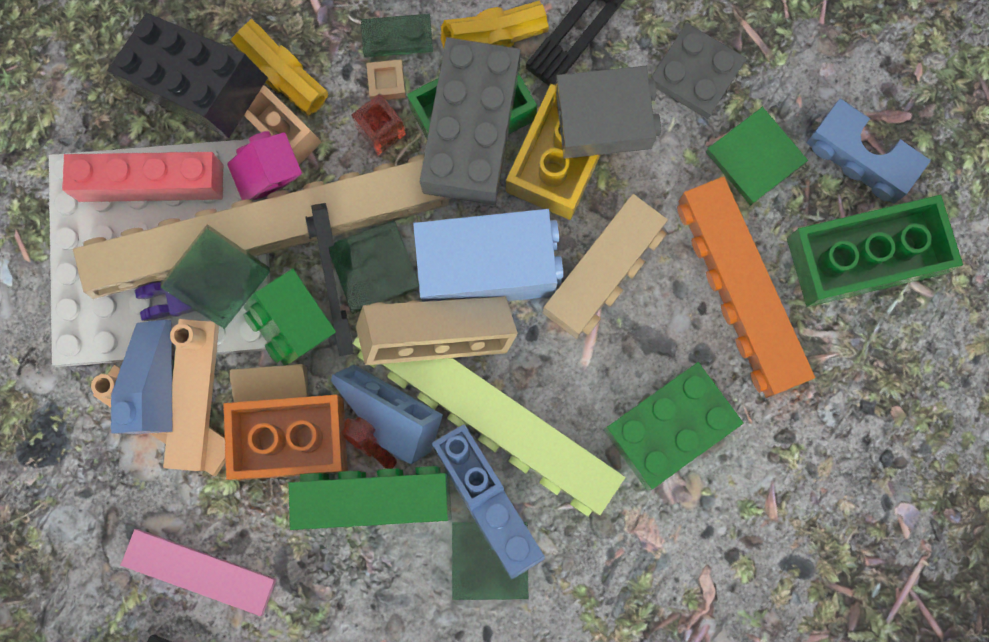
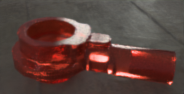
(361, 436)

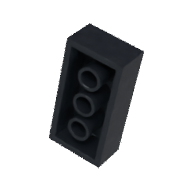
(188, 74)

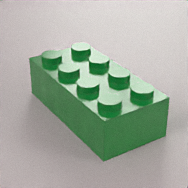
(874, 250)
(369, 501)

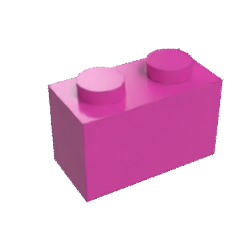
(263, 166)

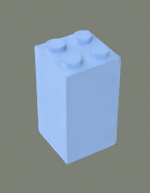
(488, 257)

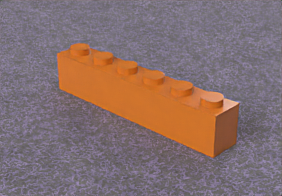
(744, 287)

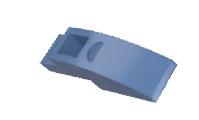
(488, 501)

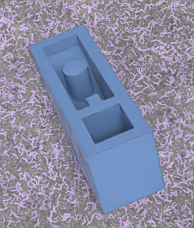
(144, 384)
(400, 421)

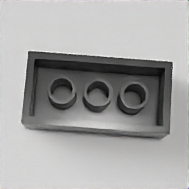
(470, 121)

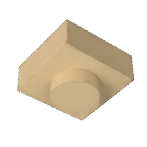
(386, 79)

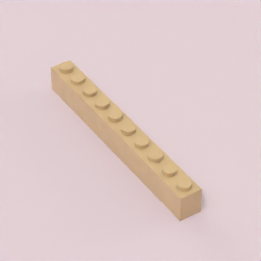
(257, 227)

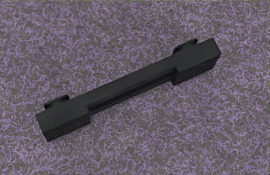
(551, 60)
(319, 227)

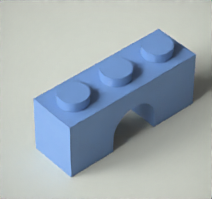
(840, 141)

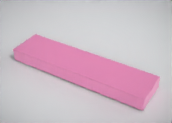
(198, 572)

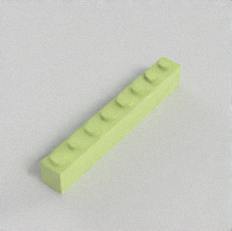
(512, 428)

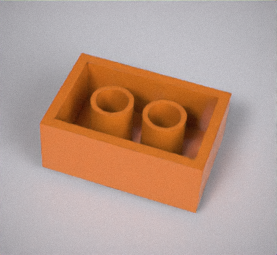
(284, 437)

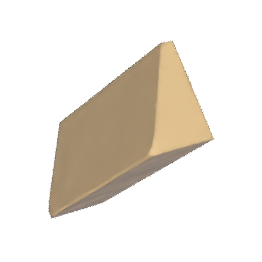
(269, 383)

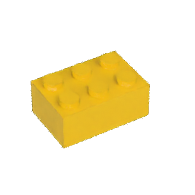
(540, 170)

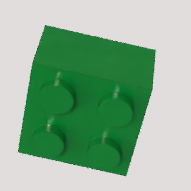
(287, 318)

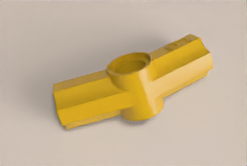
(498, 26)
(281, 67)

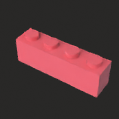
(143, 176)

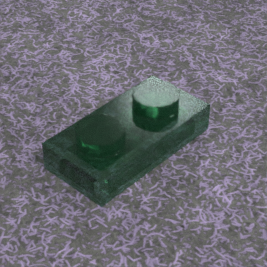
(397, 35)

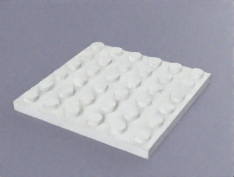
(101, 328)

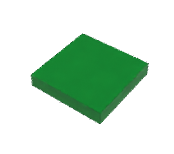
(756, 156)

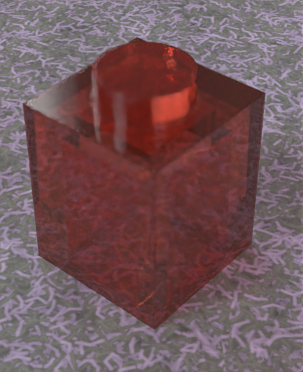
(378, 124)

